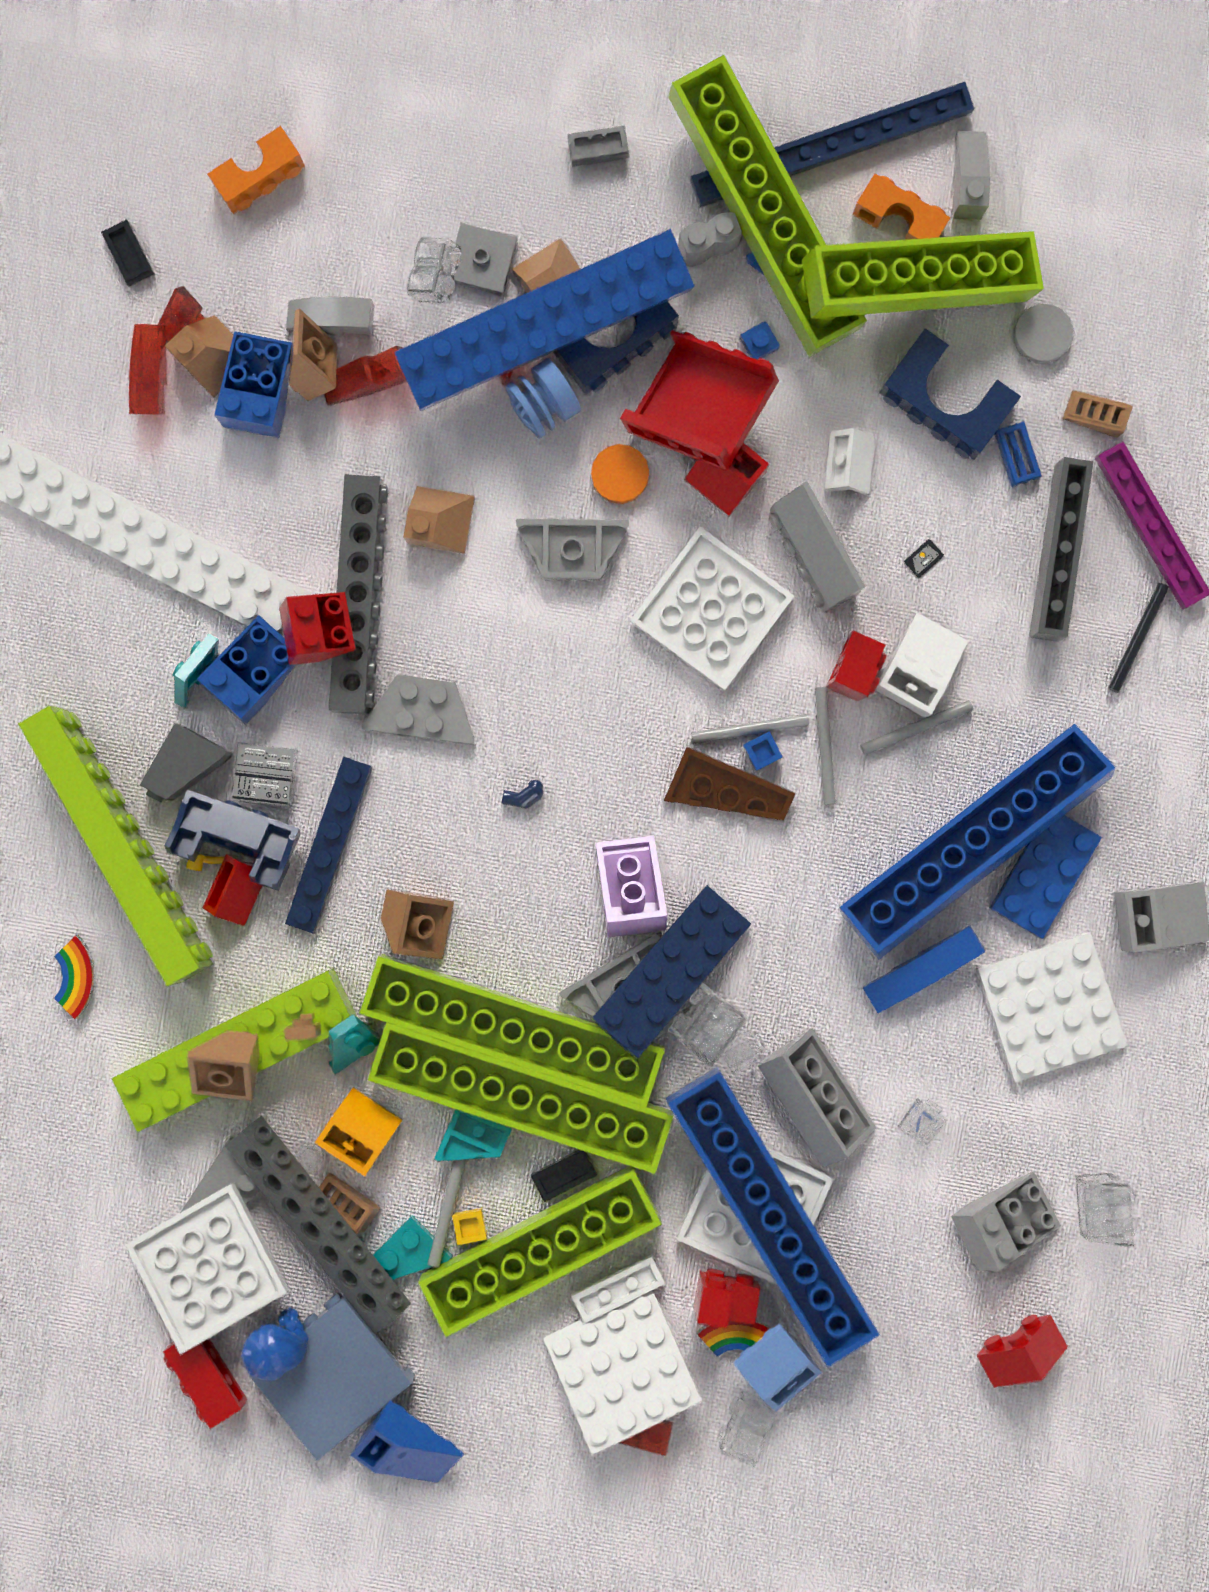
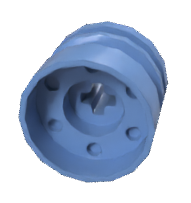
(544, 397)

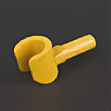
(201, 859)

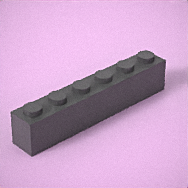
(1061, 549)

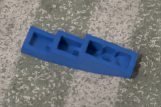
(924, 969)

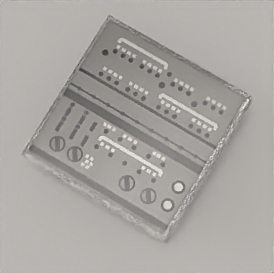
(264, 774)

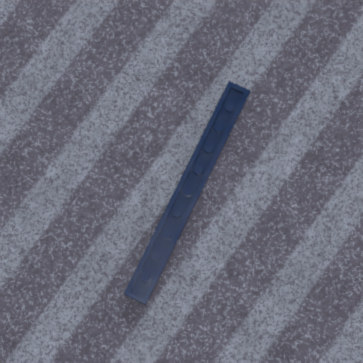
(858, 135)

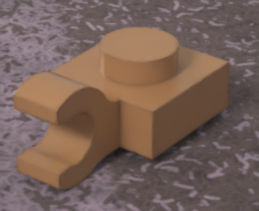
(303, 1028)

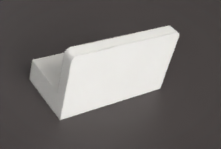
(850, 461)

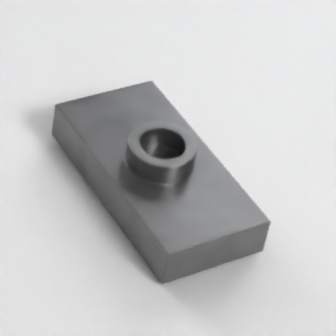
(598, 146)

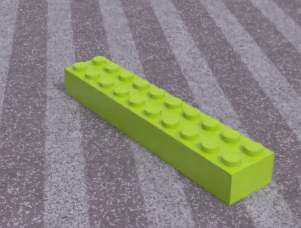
(757, 192)
(117, 844)
(508, 1029)
(521, 1098)

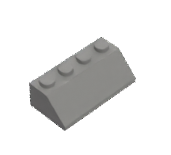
(816, 548)
(817, 1098)

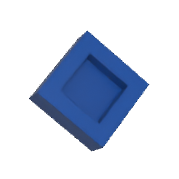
(759, 341)
(762, 751)

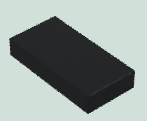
(127, 253)
(563, 1174)

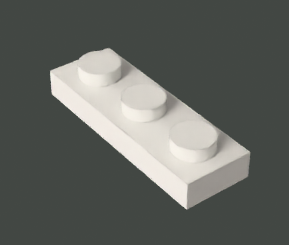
(618, 1288)

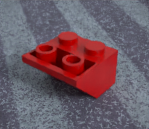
(728, 487)
(316, 627)

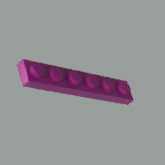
(1152, 525)

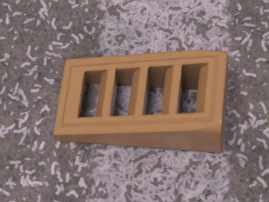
(1111, 406)
(362, 1202)

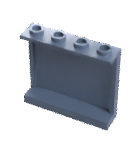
(339, 1381)

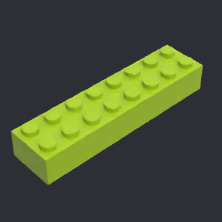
(921, 274)
(163, 1082)
(539, 1250)

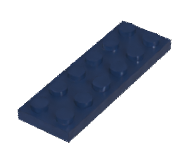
(671, 972)

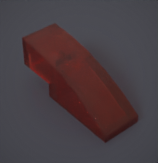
(148, 370)
(366, 377)

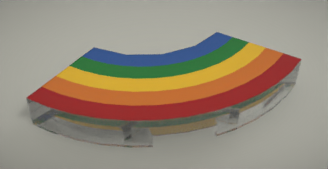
(78, 976)
(734, 1337)

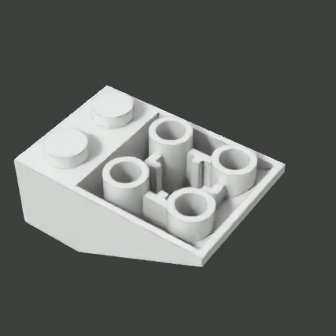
(921, 665)

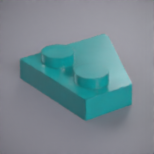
(186, 674)
(350, 1042)
(472, 1138)
(407, 1250)

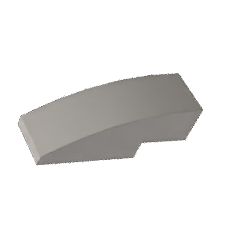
(335, 314)

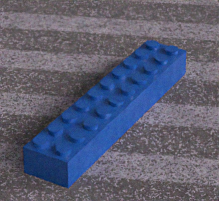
(545, 320)
(977, 841)
(772, 1217)

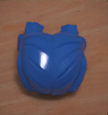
(274, 1349)

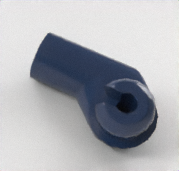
(526, 797)

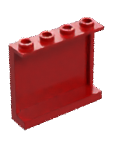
(703, 400)

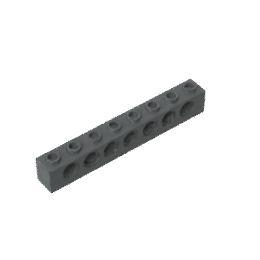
(355, 492)
(318, 1225)

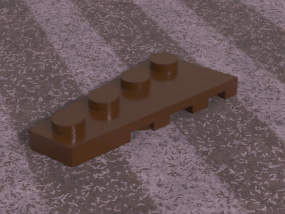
(720, 786)

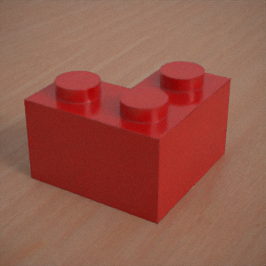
(857, 667)
(725, 1298)
(1023, 1355)

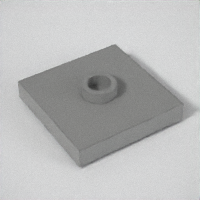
(484, 259)

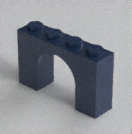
(593, 364)
(908, 391)

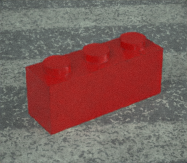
(206, 1381)

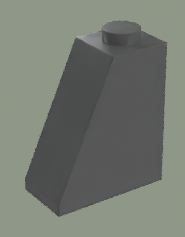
(182, 763)

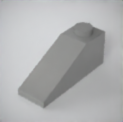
(971, 176)

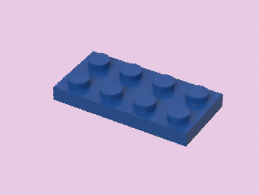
(1045, 875)

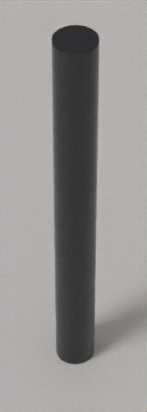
(1138, 637)

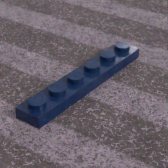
(328, 845)

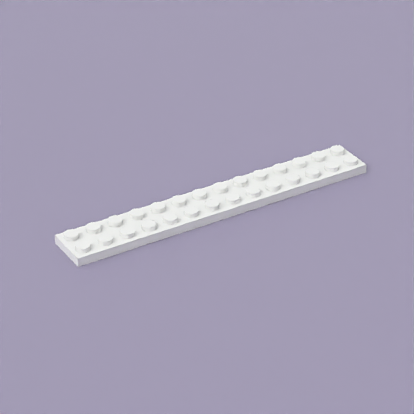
(141, 538)

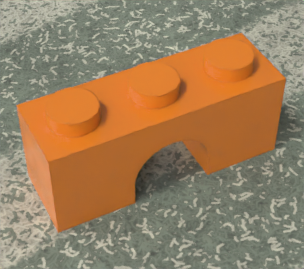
(242, 187)
(885, 199)

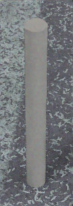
(916, 727)
(750, 728)
(825, 745)
(446, 1213)

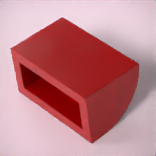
(232, 891)

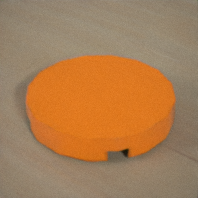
(620, 474)

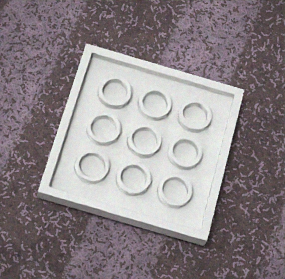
(712, 608)
(1051, 1007)
(717, 1231)
(207, 1268)
(622, 1371)

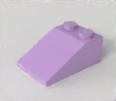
(631, 886)

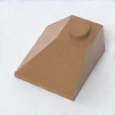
(545, 266)
(203, 351)
(312, 358)
(439, 519)
(416, 923)
(225, 1066)

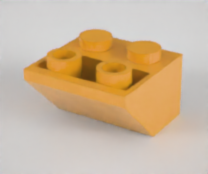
(358, 1131)

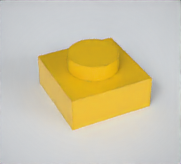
(469, 1226)

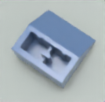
(777, 1367)

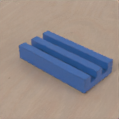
(1007, 458)

